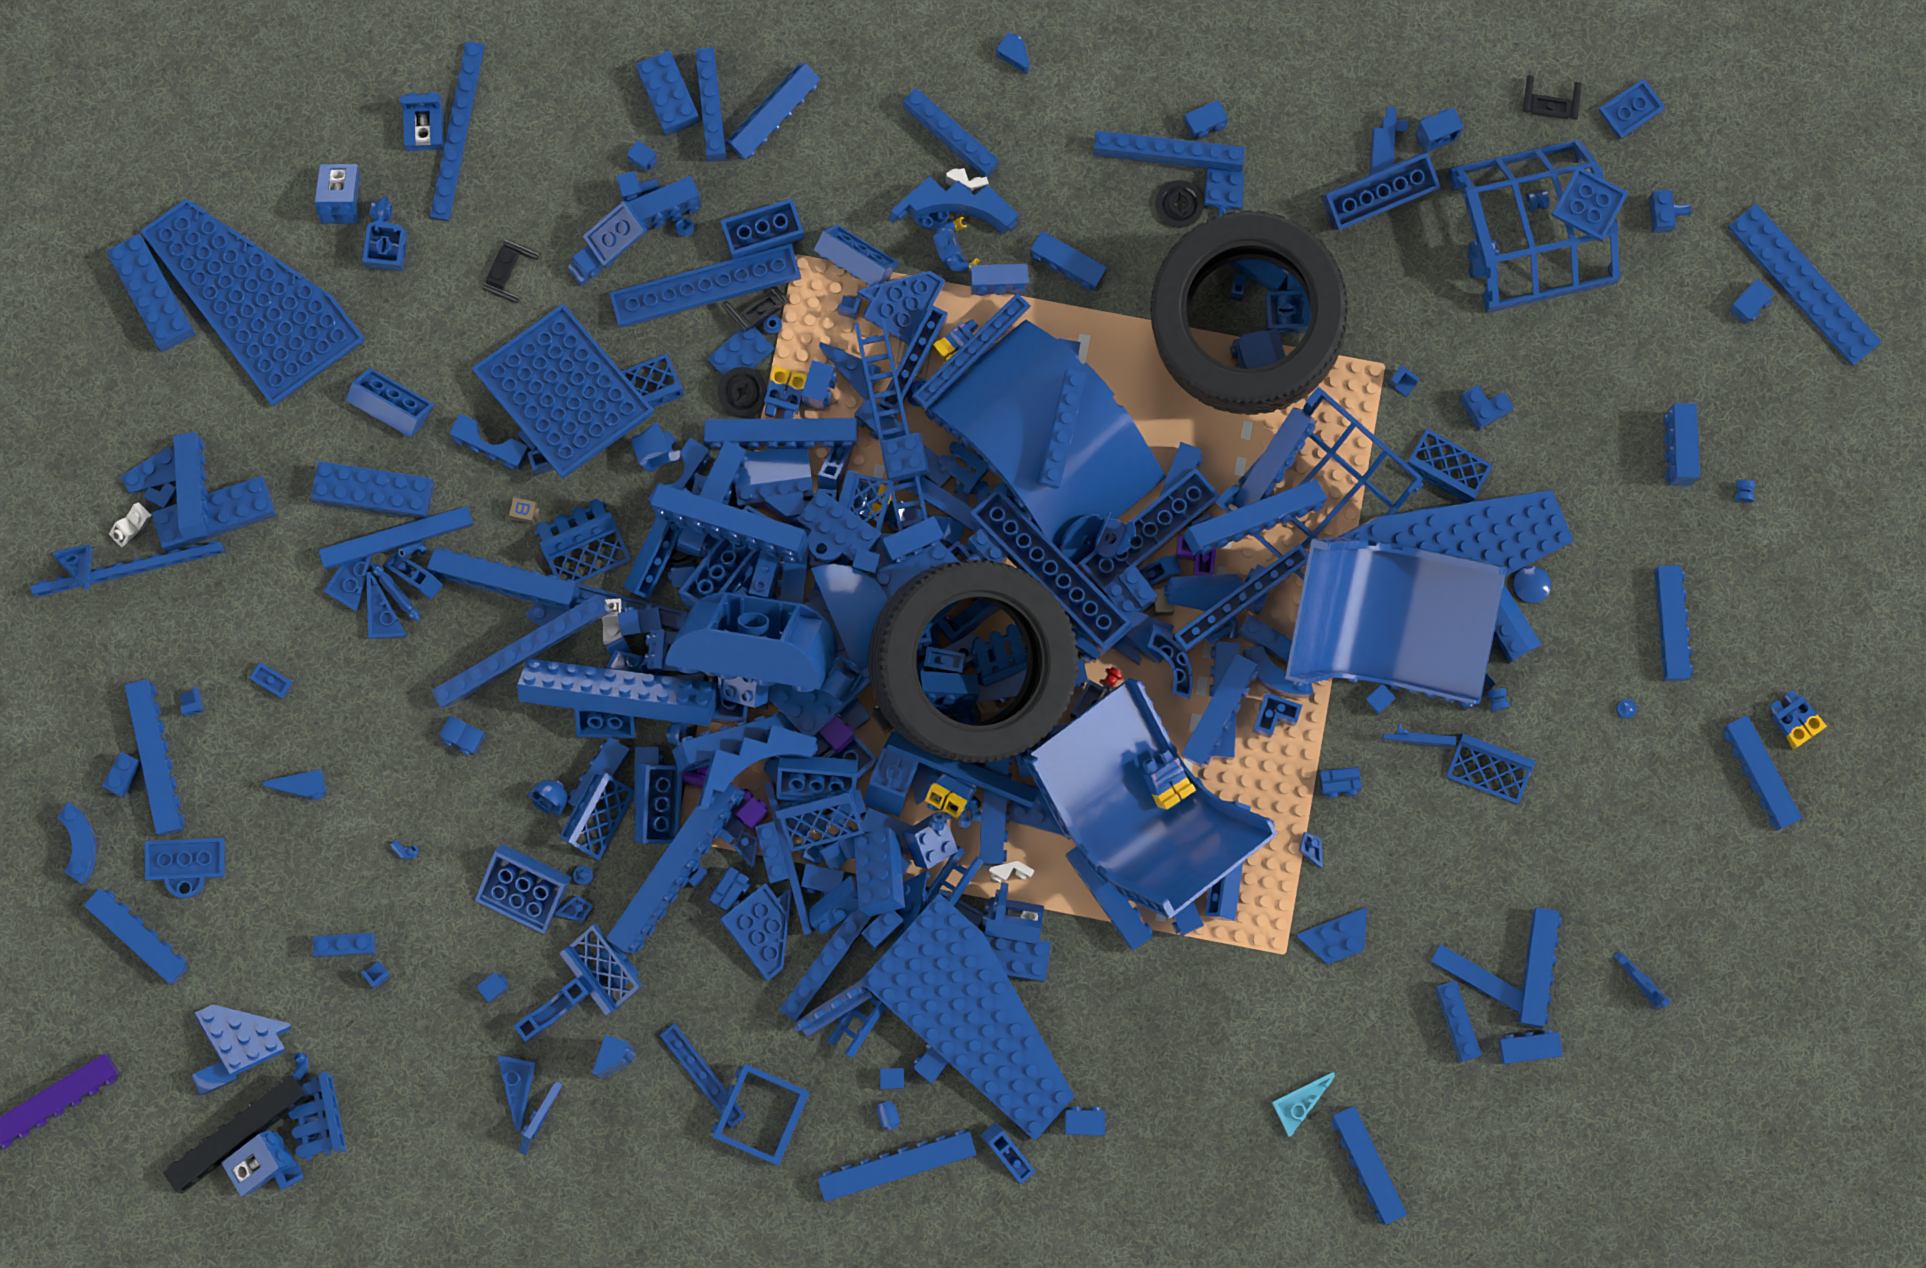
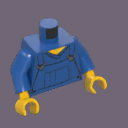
(949, 246)

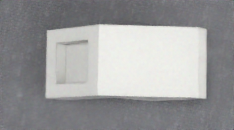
(973, 186)
(131, 525)
(611, 625)
(1002, 872)

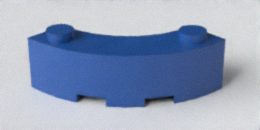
(950, 528)
(1163, 642)
(1274, 678)
(83, 843)

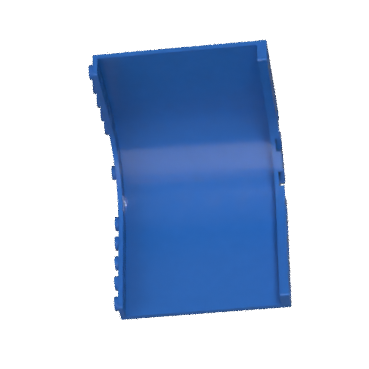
(1006, 415)
(1396, 618)
(1104, 805)

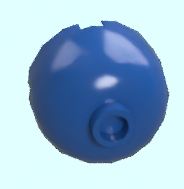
(549, 796)

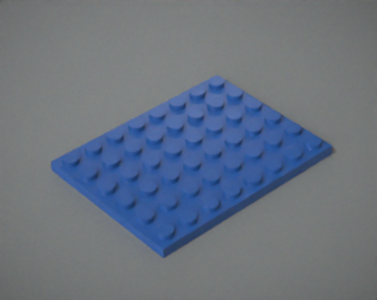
(563, 391)

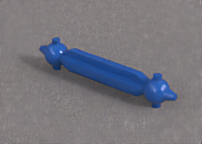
(394, 590)

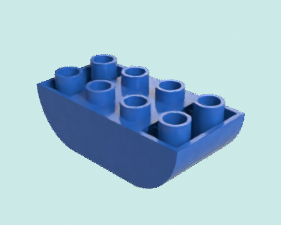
(755, 641)

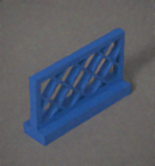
(659, 396)
(1445, 481)
(849, 495)
(599, 571)
(1497, 753)
(811, 805)
(587, 807)
(592, 977)

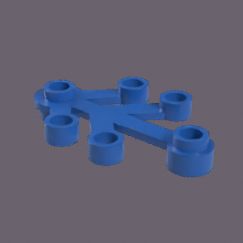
(938, 820)

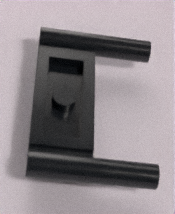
(1549, 105)
(503, 267)
(759, 310)

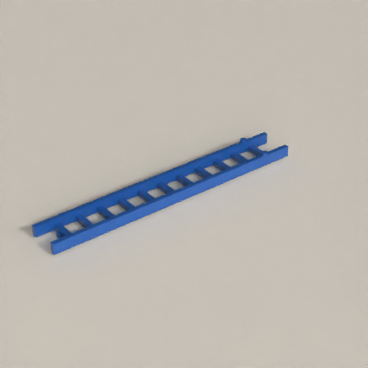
(873, 339)
(940, 880)

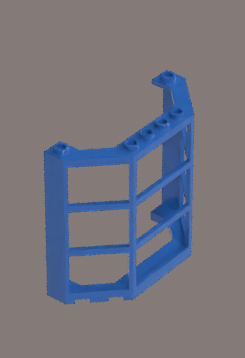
(1459, 179)
(1310, 406)

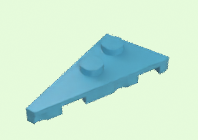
(1296, 1105)

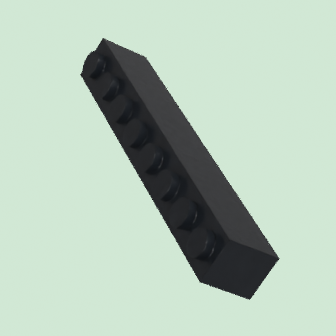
(235, 1134)

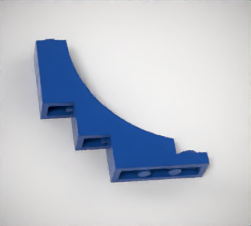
(932, 198)
(727, 766)

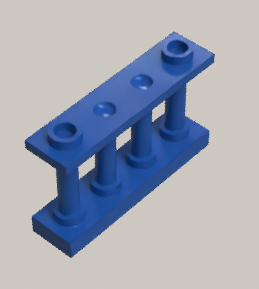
(765, 576)

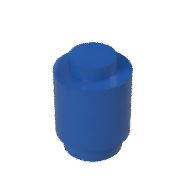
(888, 1115)

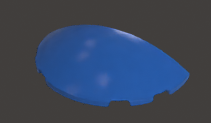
(854, 606)

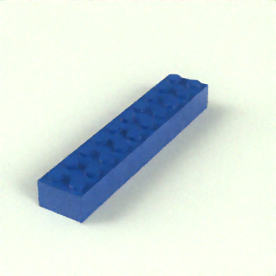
(1035, 554)
(618, 692)
(673, 871)

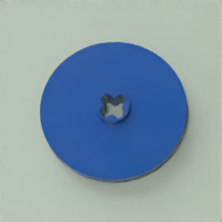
(1081, 537)

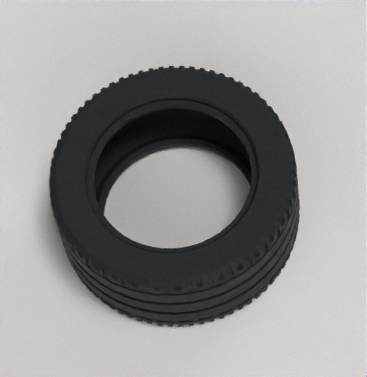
(1253, 238)
(1048, 675)

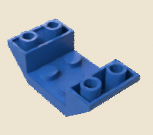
(890, 781)

